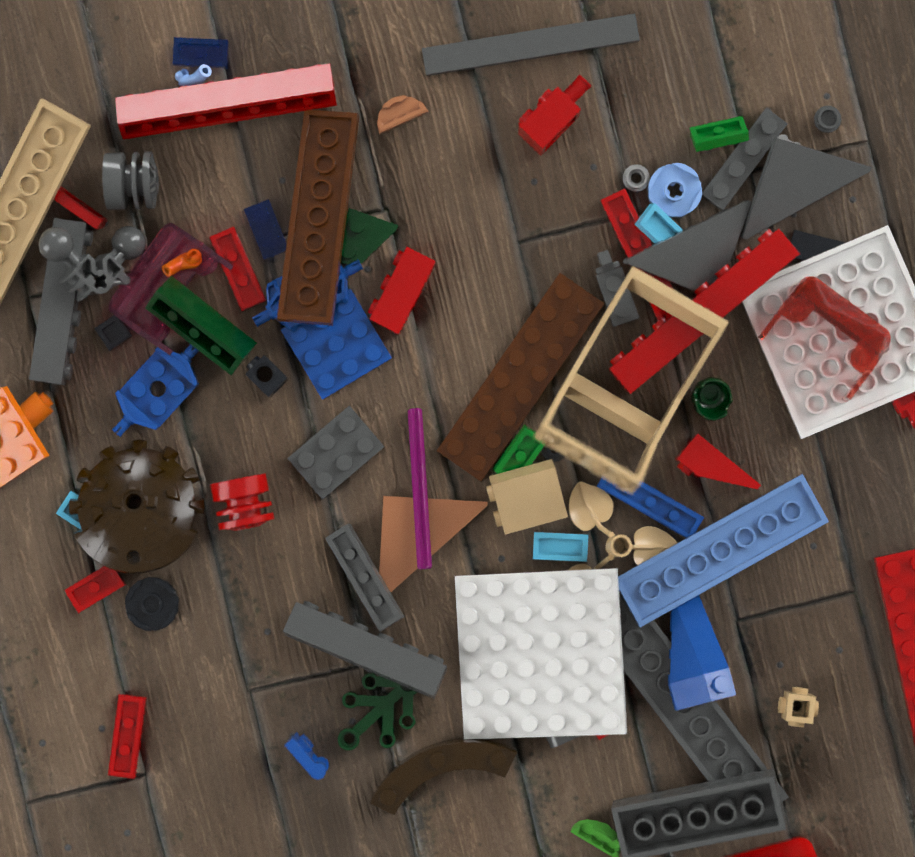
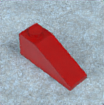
(707, 462)

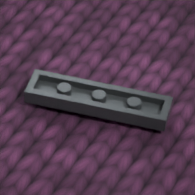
(743, 159)
(365, 577)

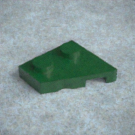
(364, 236)

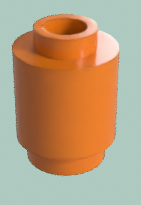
(37, 408)

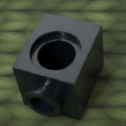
(278, 378)

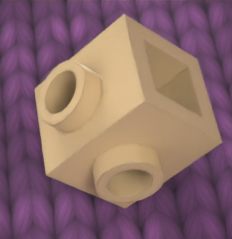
(807, 711)

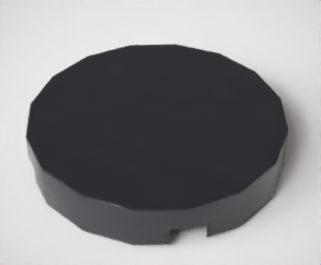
(152, 604)

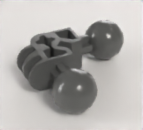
(58, 246)

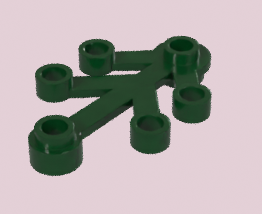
(383, 706)

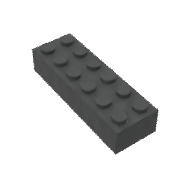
(699, 814)

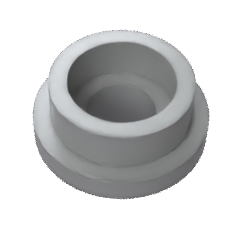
(636, 169)

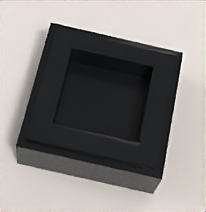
(113, 332)

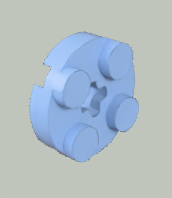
(689, 186)

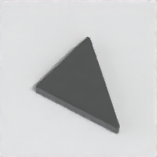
(794, 179)
(696, 251)

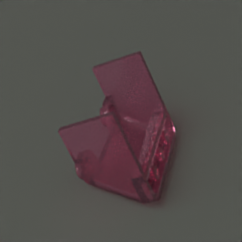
(147, 277)

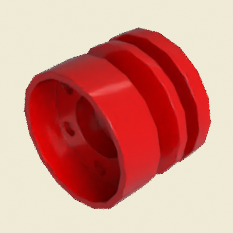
(242, 502)

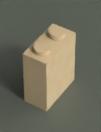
(527, 497)

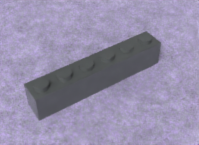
(58, 314)
(365, 650)

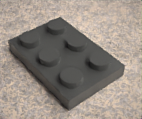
(336, 452)

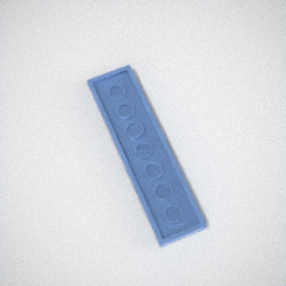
(720, 550)

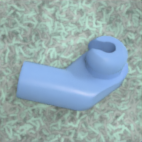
(197, 77)

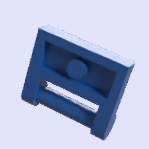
(302, 750)

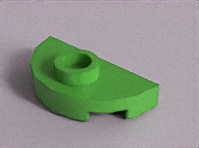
(598, 835)

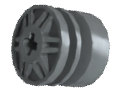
(130, 180)

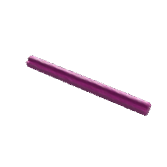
(419, 488)

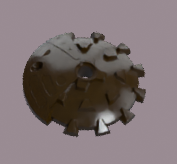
(144, 536)

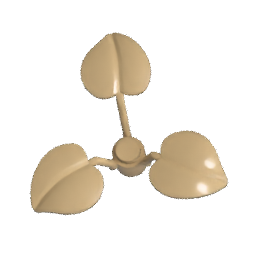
(593, 505)

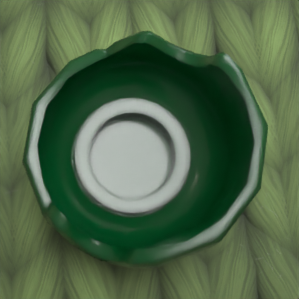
(711, 398)

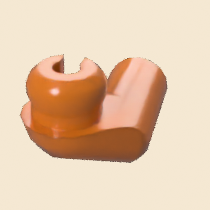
(184, 261)

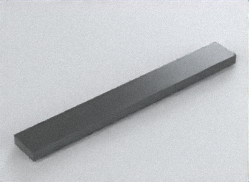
(530, 44)

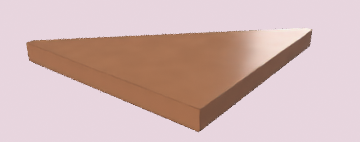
(398, 539)

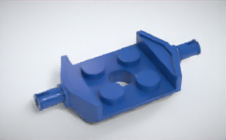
(273, 294)
(136, 396)

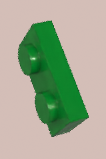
(719, 134)
(520, 452)

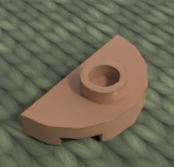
(398, 112)

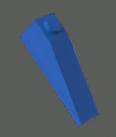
(697, 662)

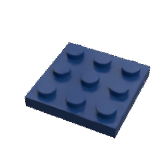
(338, 352)

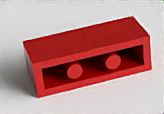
(401, 290)

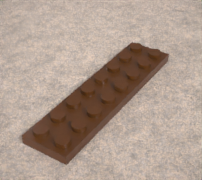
(318, 217)
(520, 377)

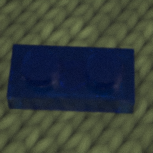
(198, 51)
(266, 229)

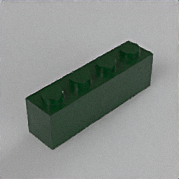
(200, 325)

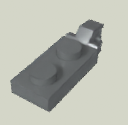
(609, 279)

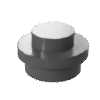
(827, 119)

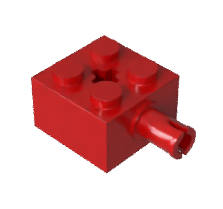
(553, 115)

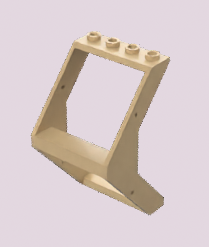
(614, 408)

